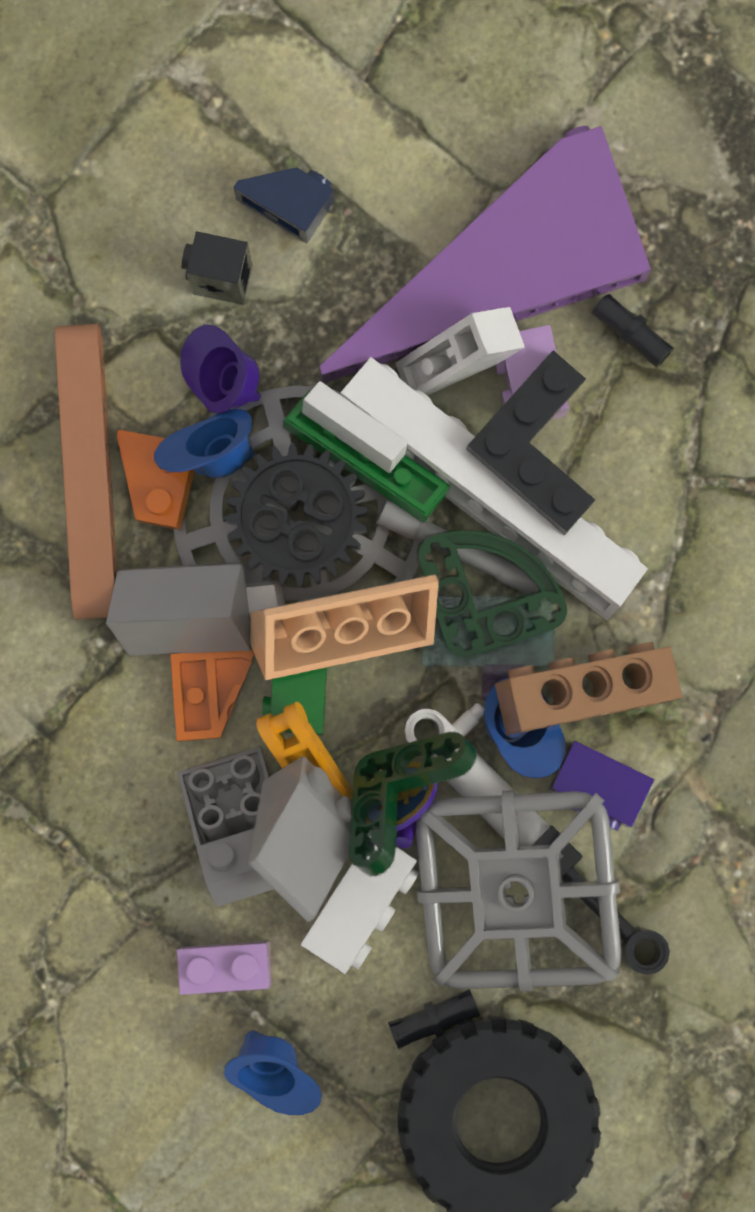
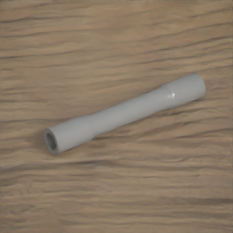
(504, 570)

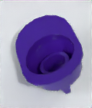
(219, 370)

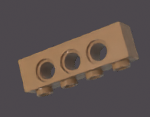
(525, 709)

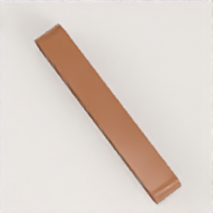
(86, 469)

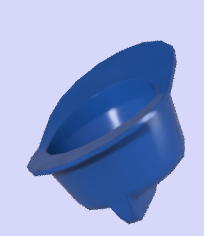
(209, 447)
(528, 753)
(271, 1075)

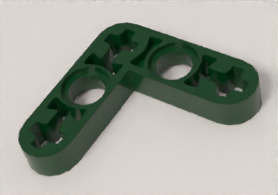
(385, 791)

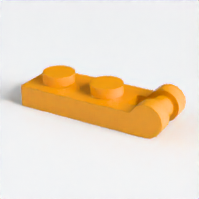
(303, 743)

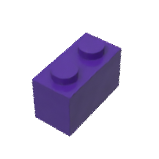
(616, 783)

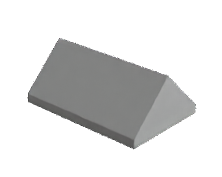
(180, 609)

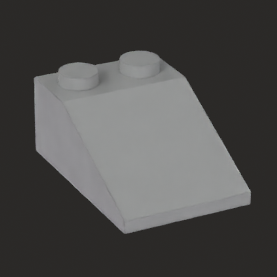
(301, 835)

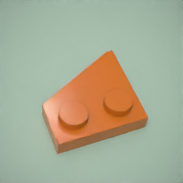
(155, 494)
(206, 691)

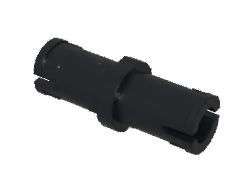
(632, 330)
(434, 1019)

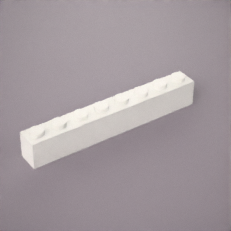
(580, 561)

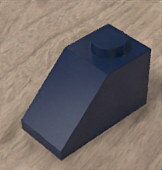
(288, 199)

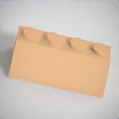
(344, 627)

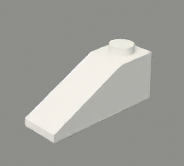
(462, 351)

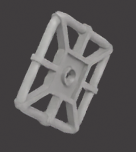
(538, 871)

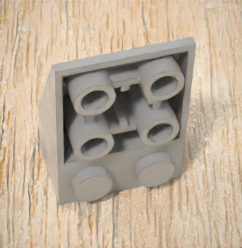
(223, 813)

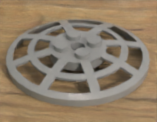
(307, 544)

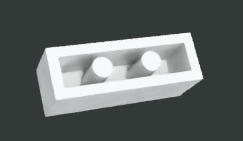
(355, 910)

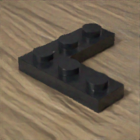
(507, 451)

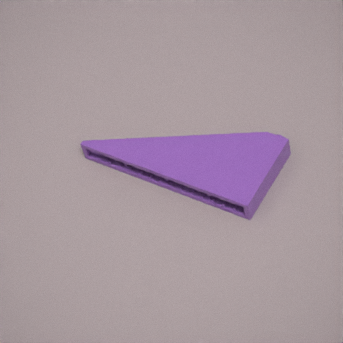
(536, 248)

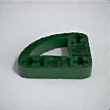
(482, 620)

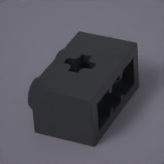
(217, 267)

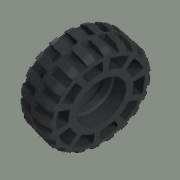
(511, 1052)

